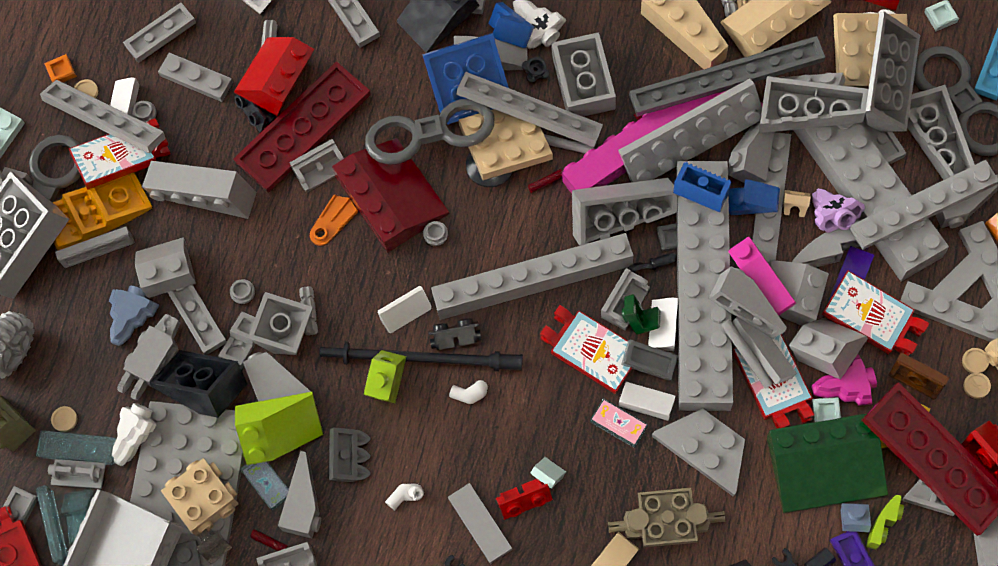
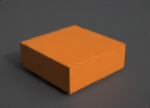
(60, 69)

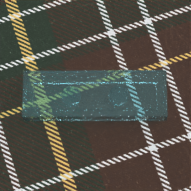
(75, 447)
(52, 525)

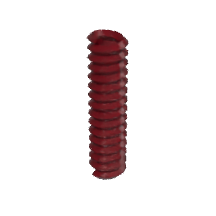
(545, 181)
(264, 539)

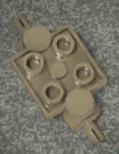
(666, 518)

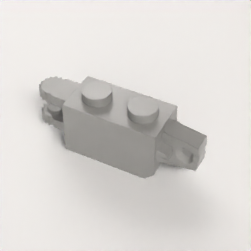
(151, 355)

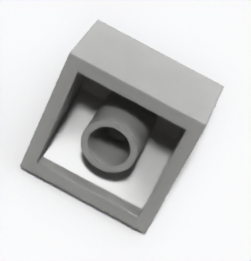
(164, 268)
(805, 286)
(827, 346)

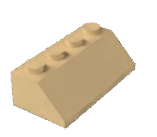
(766, 21)

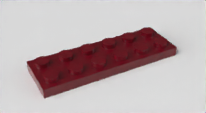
(302, 126)
(936, 458)

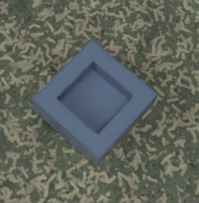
(855, 517)

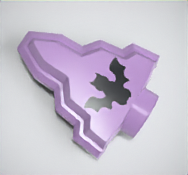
(835, 211)

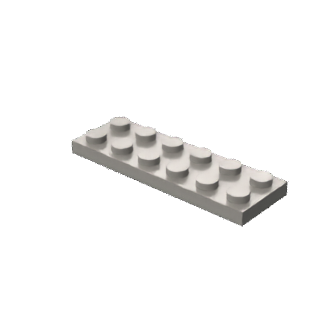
(692, 133)

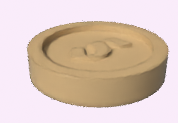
(88, 87)
(975, 360)
(977, 385)
(64, 419)

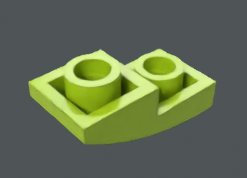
(889, 515)

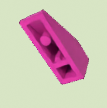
(757, 268)

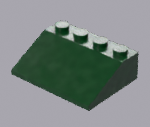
(826, 463)

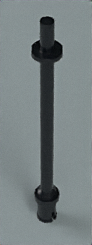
(494, 361)

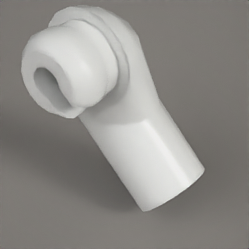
(471, 394)
(404, 492)

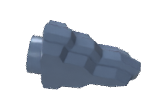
(128, 312)

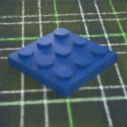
(450, 63)

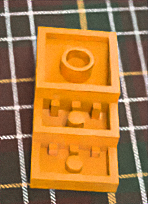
(100, 209)

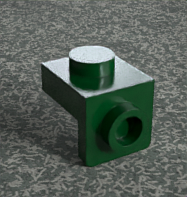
(638, 318)

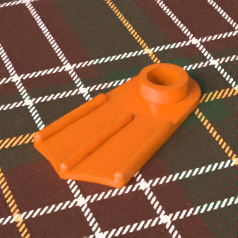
(333, 219)

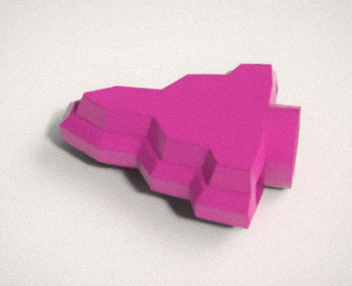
(852, 387)

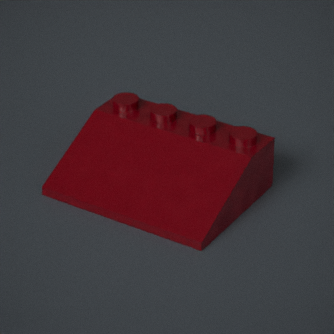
(390, 197)

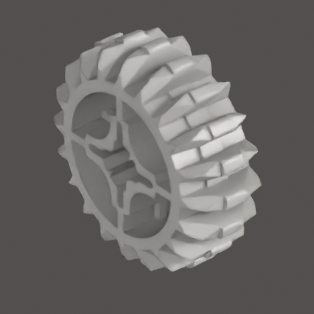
(15, 341)

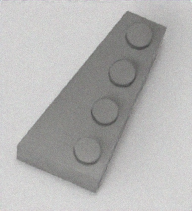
(807, 104)
(938, 131)
(200, 187)
(620, 207)

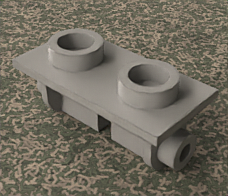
(77, 473)

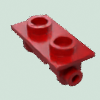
(534, 495)

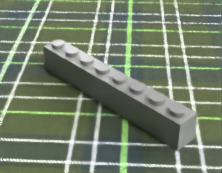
(532, 276)

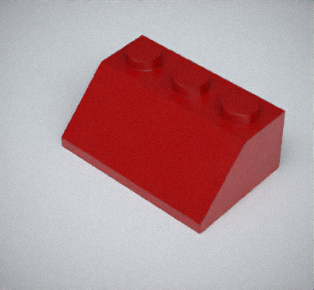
(274, 72)
(983, 446)

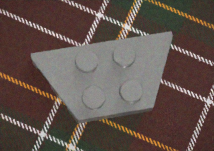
(706, 446)

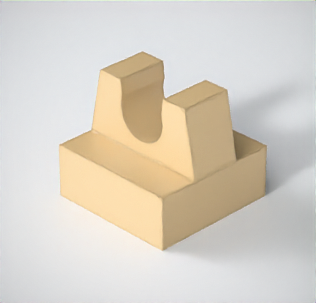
(797, 199)

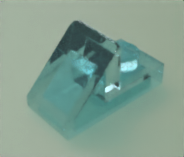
(75, 509)

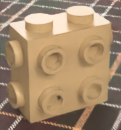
(200, 496)

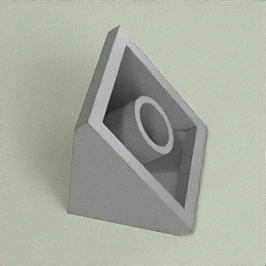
(280, 324)

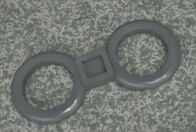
(962, 95)
(429, 130)
(48, 186)

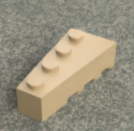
(688, 28)

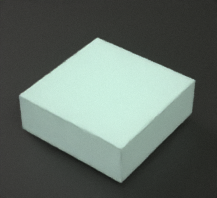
(941, 15)
(826, 409)
(548, 472)

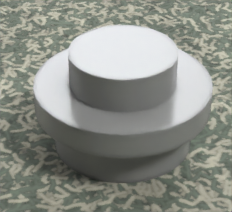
(144, 111)
(435, 233)
(242, 291)

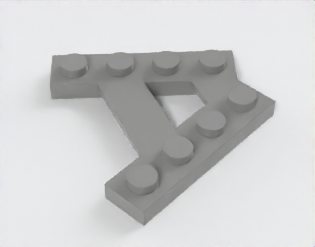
(943, 303)

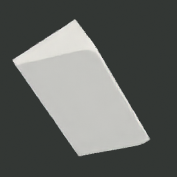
(125, 95)
(404, 309)
(665, 336)
(646, 401)

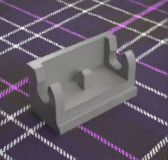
(316, 165)
(627, 285)
(294, 556)

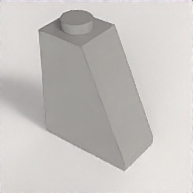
(270, 378)

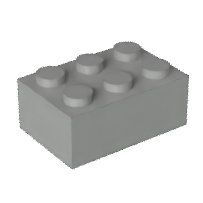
(583, 75)

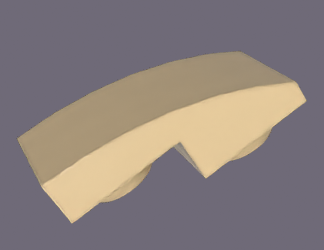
(617, 552)

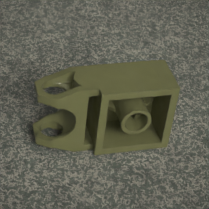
(13, 426)

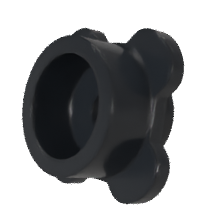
(536, 62)

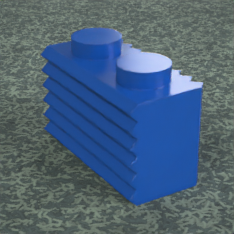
(702, 187)

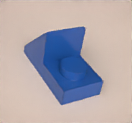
(510, 26)
(753, 198)

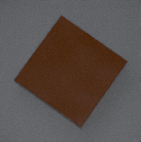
(918, 376)

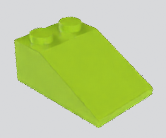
(276, 426)

